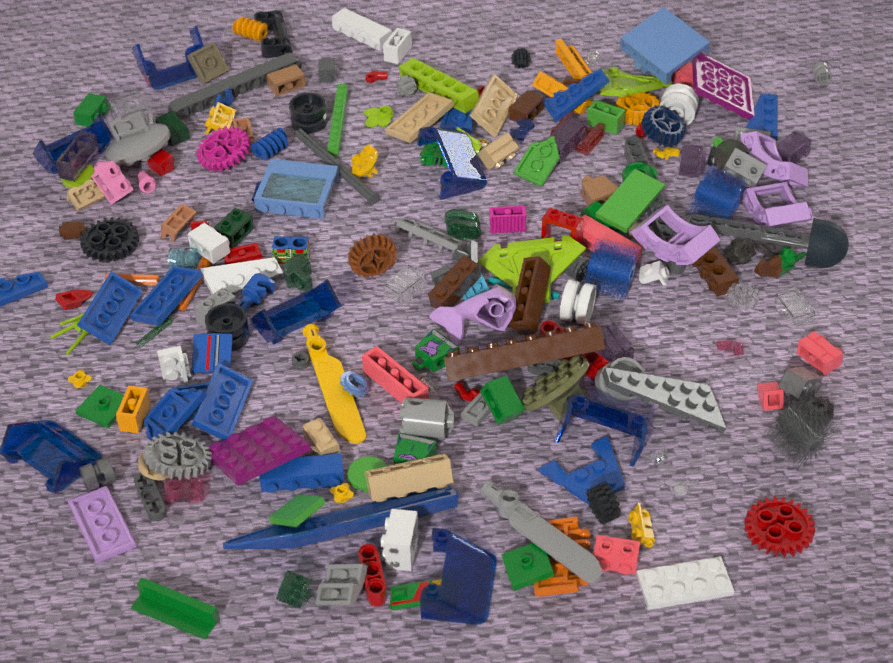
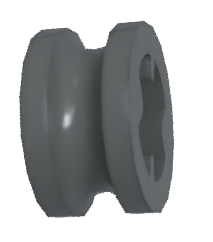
(300, 365)

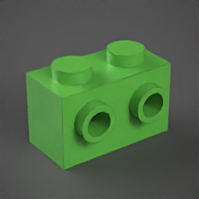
(610, 116)

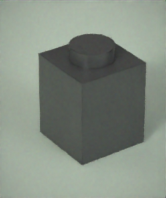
(326, 70)

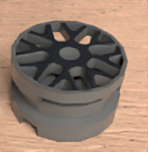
(578, 268)

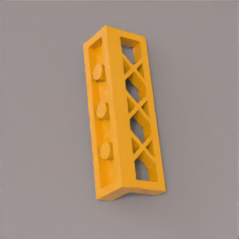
(570, 60)
(550, 85)

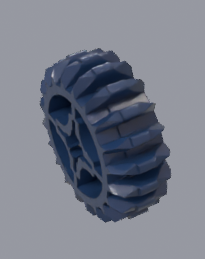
(663, 126)

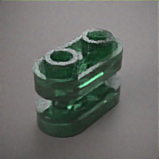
(462, 224)

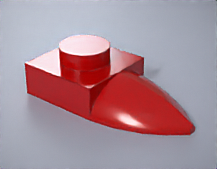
(73, 298)

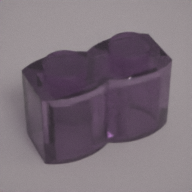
(691, 160)

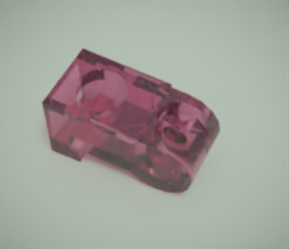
(183, 490)

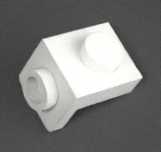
(653, 272)

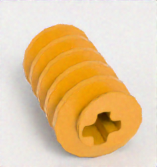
(250, 28)

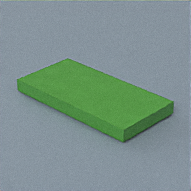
(630, 200)

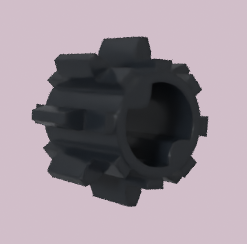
(521, 58)

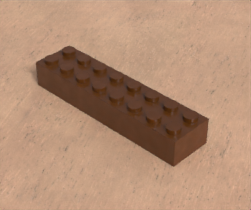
(524, 352)

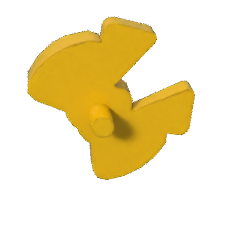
(667, 152)

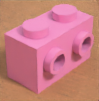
(112, 182)

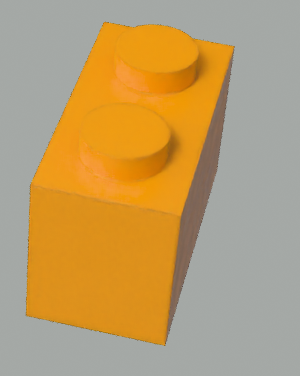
(133, 409)

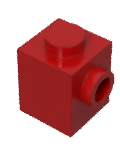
(161, 162)

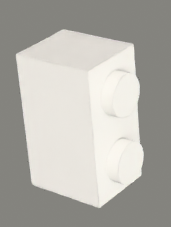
(397, 46)
(209, 243)

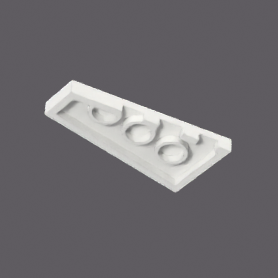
(236, 275)

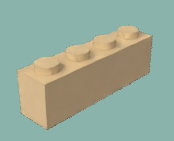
(409, 477)

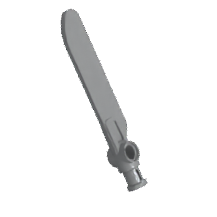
(543, 533)

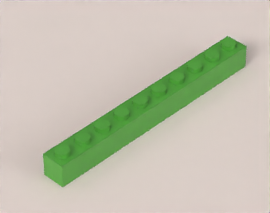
(338, 119)

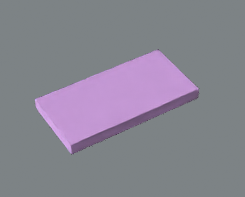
(102, 524)

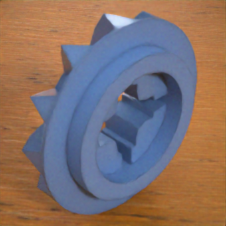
(354, 384)

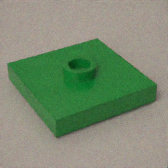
(101, 406)
(527, 566)

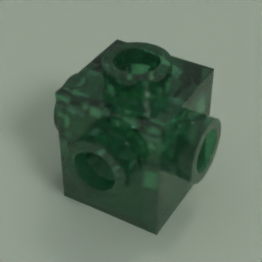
(294, 589)

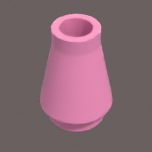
(146, 182)

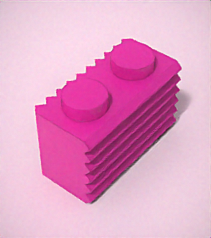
(507, 219)

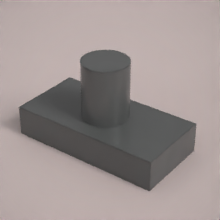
(470, 251)

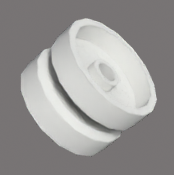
(682, 100)
(577, 302)

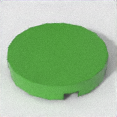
(356, 470)

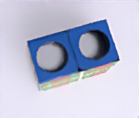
(286, 247)

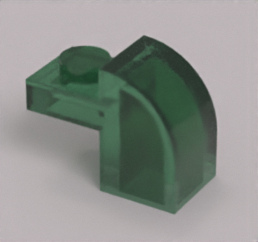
(298, 272)

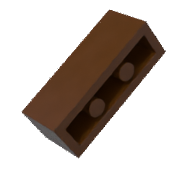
(455, 283)

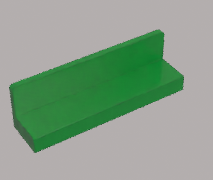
(175, 609)

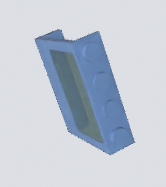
(295, 188)

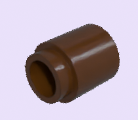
(71, 230)

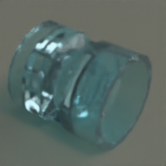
(186, 258)

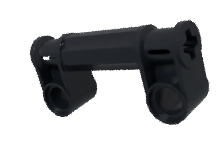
(274, 46)

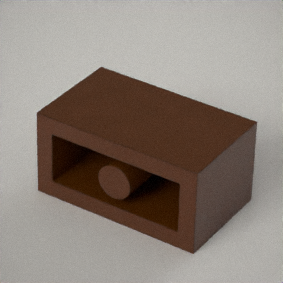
(526, 106)

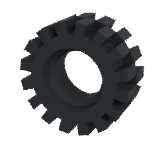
(603, 503)

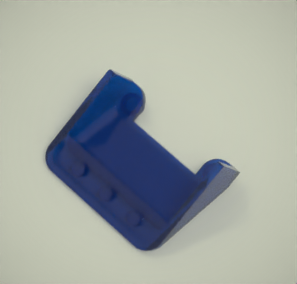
(464, 167)
(49, 450)
(465, 581)

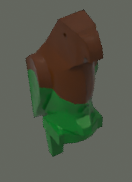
(779, 264)

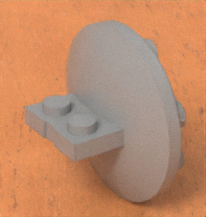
(135, 139)

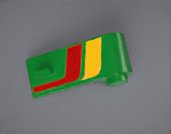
(408, 595)

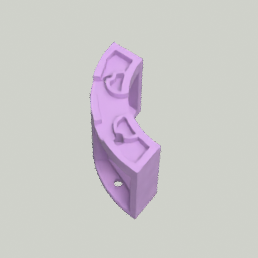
(765, 151)
(775, 216)
(701, 238)

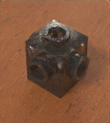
(739, 251)

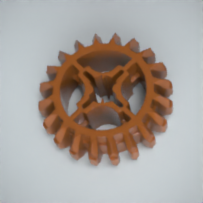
(372, 255)

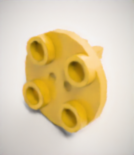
(364, 162)

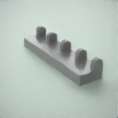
(429, 234)

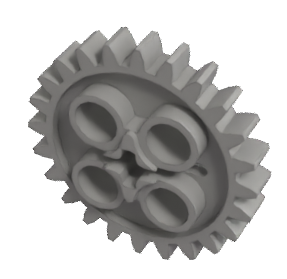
(192, 455)

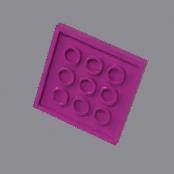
(723, 85)
(257, 450)

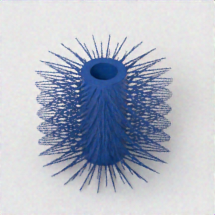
(717, 195)
(611, 268)

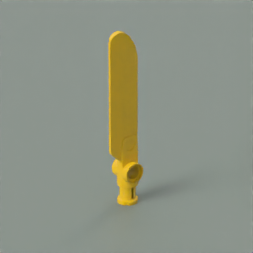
(338, 402)

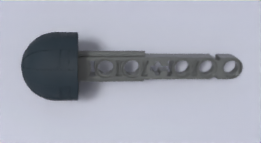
(824, 245)

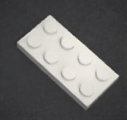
(684, 583)

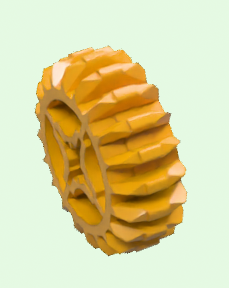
(636, 106)

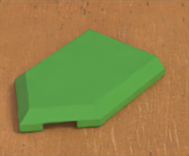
(538, 161)

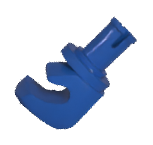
(255, 289)

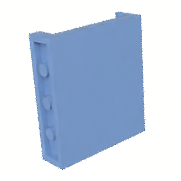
(663, 44)

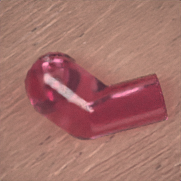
(730, 345)

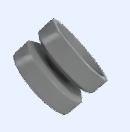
(610, 396)

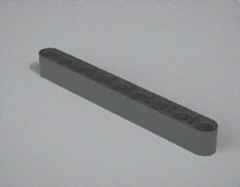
(239, 84)

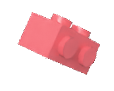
(617, 554)

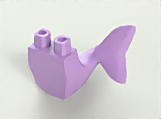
(489, 309)

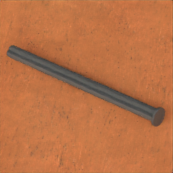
(347, 175)

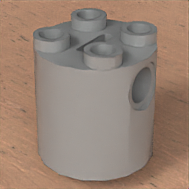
(427, 418)

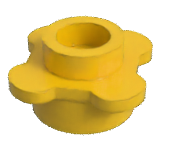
(79, 379)
(342, 497)

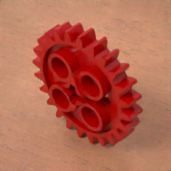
(779, 526)

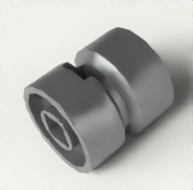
(90, 477)

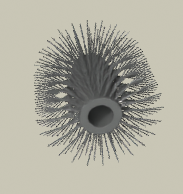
(800, 430)

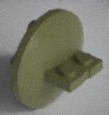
(556, 386)

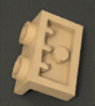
(85, 195)

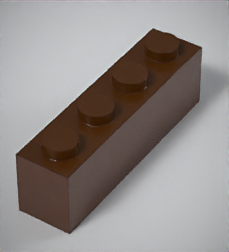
(530, 295)

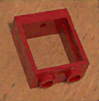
(557, 218)

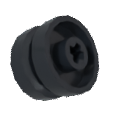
(308, 112)
(229, 319)

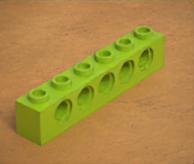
(436, 82)

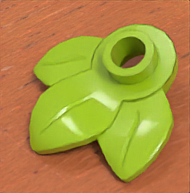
(378, 116)

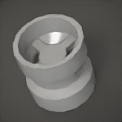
(821, 73)

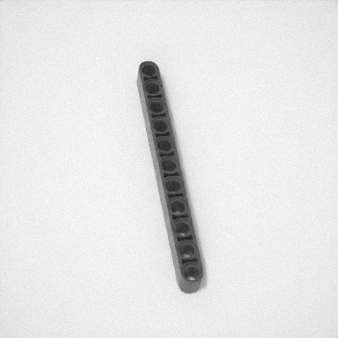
(635, 153)

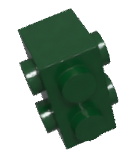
(235, 226)

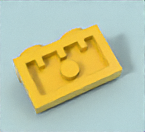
(220, 117)

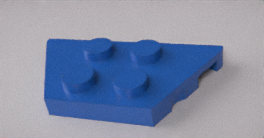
(172, 411)

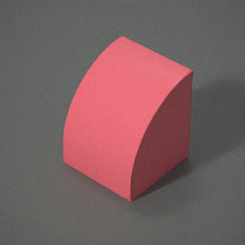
(770, 396)

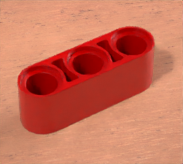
(374, 581)

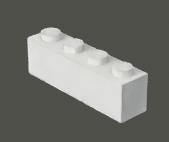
(361, 28)

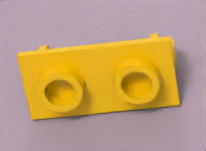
(640, 523)

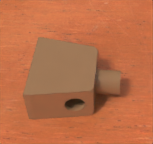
(597, 189)

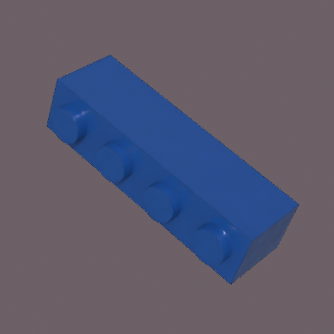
(304, 473)

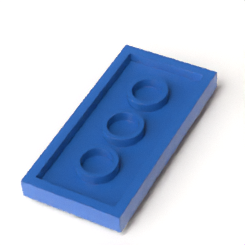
(166, 295)
(110, 308)
(223, 403)

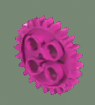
(230, 140)

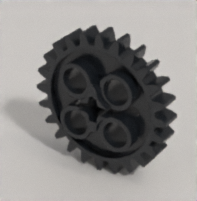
(109, 239)

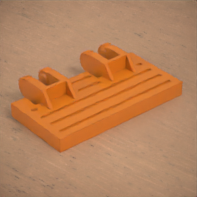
(564, 580)

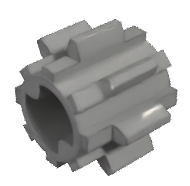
(406, 86)

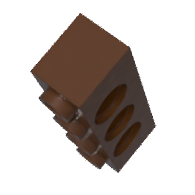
(715, 271)

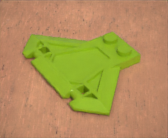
(626, 84)
(509, 267)

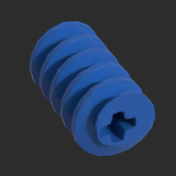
(270, 144)

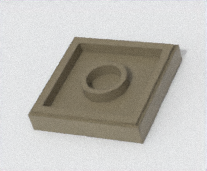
(208, 63)

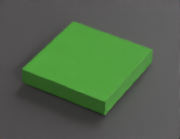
(297, 510)

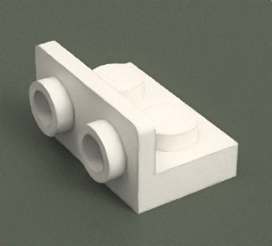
(173, 364)

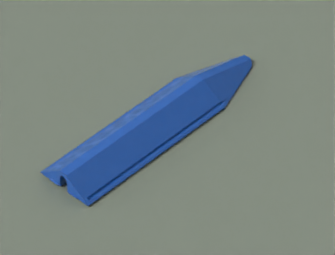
(345, 521)

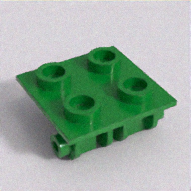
(430, 151)

